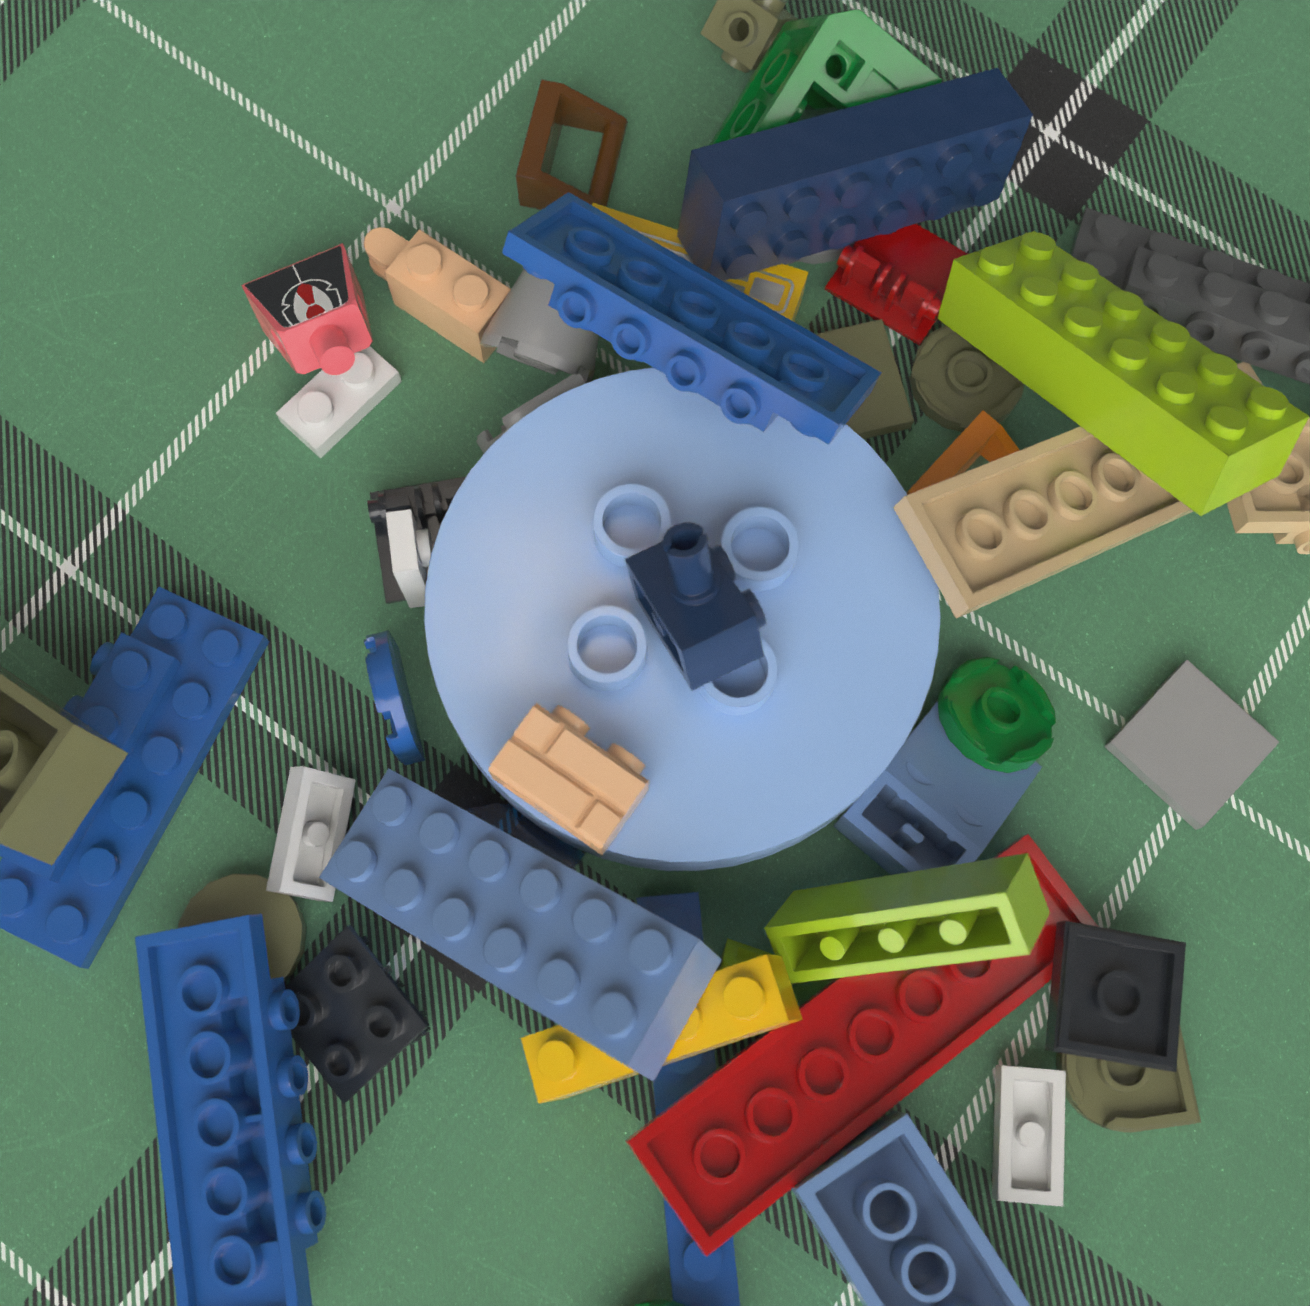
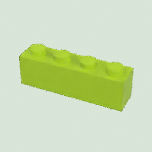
(910, 920)

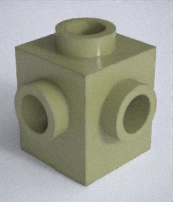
(745, 29)

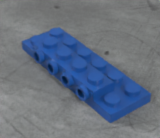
(688, 322)
(163, 704)
(229, 1116)

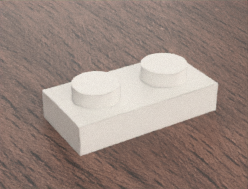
(336, 403)
(409, 555)
(309, 832)
(1029, 1135)

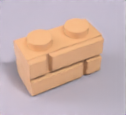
(570, 776)

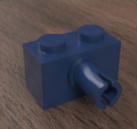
(696, 605)

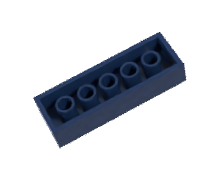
(850, 174)

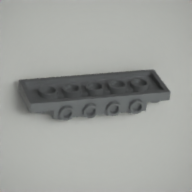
(1217, 298)

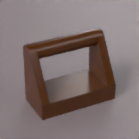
(558, 107)

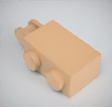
(437, 287)

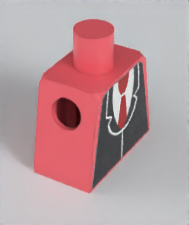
(313, 312)

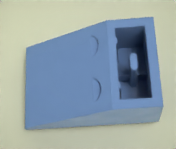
(931, 804)

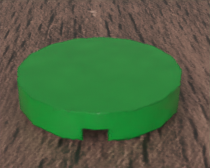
(996, 715)

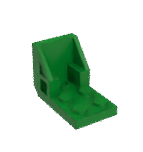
(823, 64)

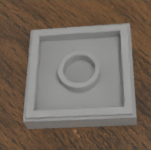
(1191, 744)

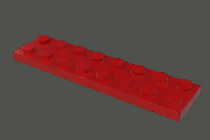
(827, 1078)

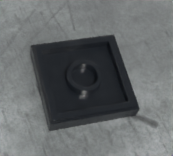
(1115, 996)

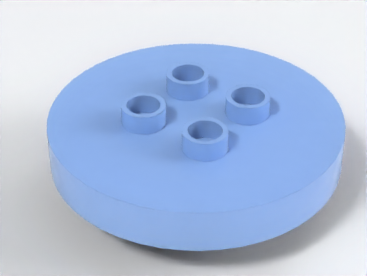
(541, 610)

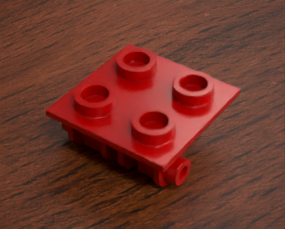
(896, 278)

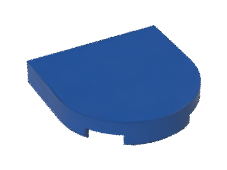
(393, 696)

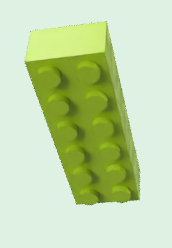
(1121, 370)

